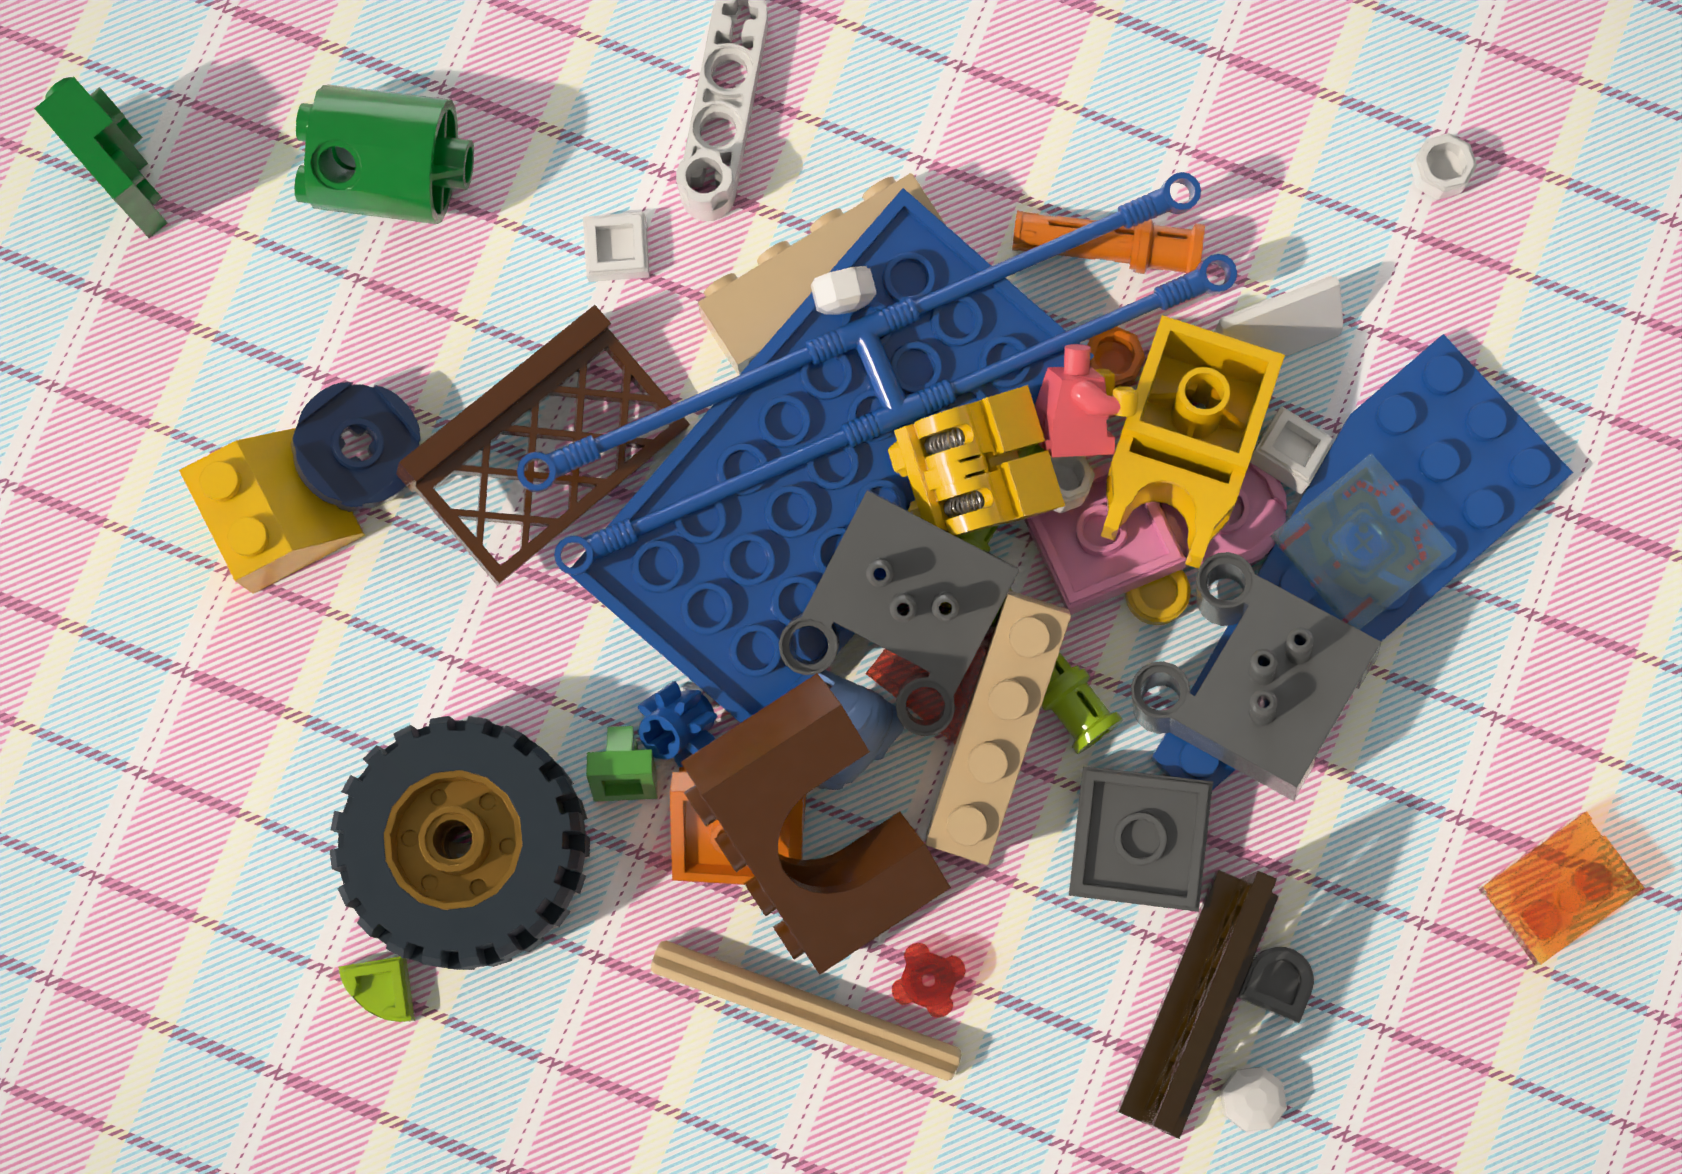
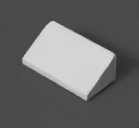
(1290, 319)

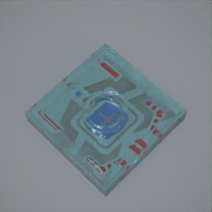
(1362, 543)

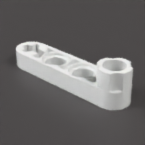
(718, 102)

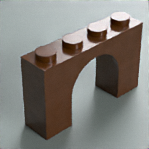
(750, 786)

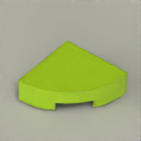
(381, 988)

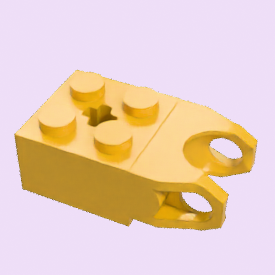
(1186, 452)

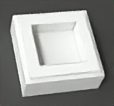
(616, 247)
(1291, 450)

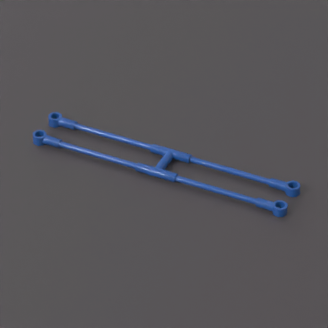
(865, 336)

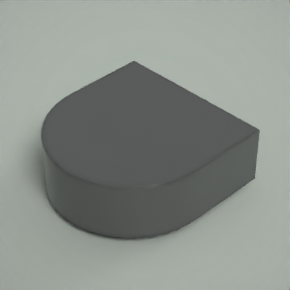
(1279, 983)

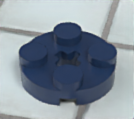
(319, 444)

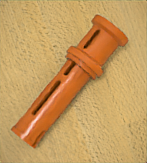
(1139, 246)

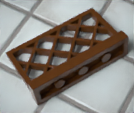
(506, 404)

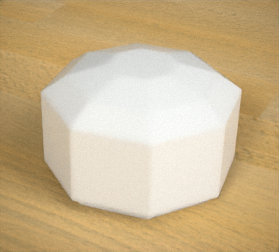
(1443, 166)
(843, 290)
(1074, 480)
(1253, 1099)

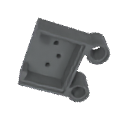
(922, 570)
(1270, 687)

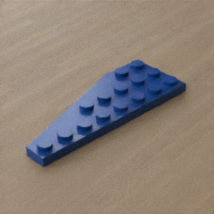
(1457, 458)

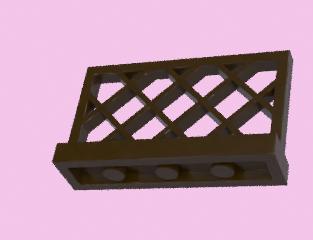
(1199, 1001)

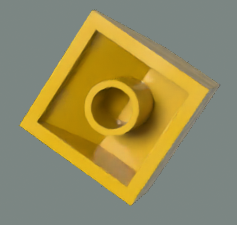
(264, 511)

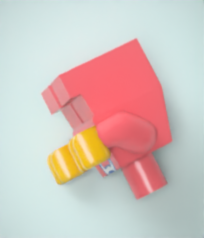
(1077, 404)

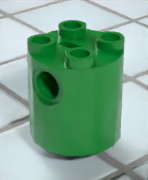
(381, 154)

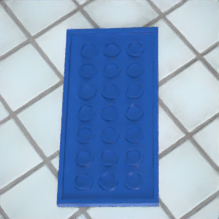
(735, 573)

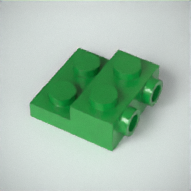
(105, 146)

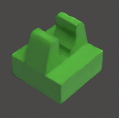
(622, 769)

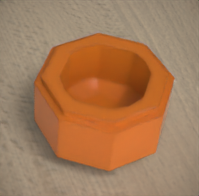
(1118, 352)

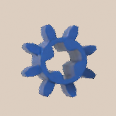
(676, 723)

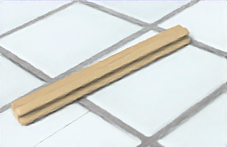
(806, 1010)

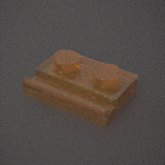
(1561, 888)

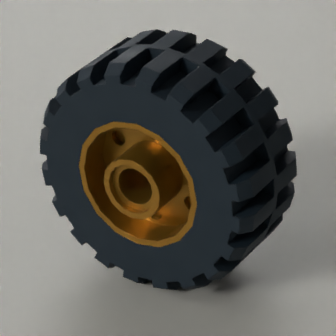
(417, 800)

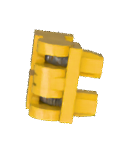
(969, 466)

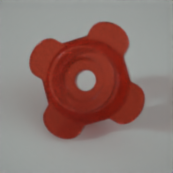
(946, 974)

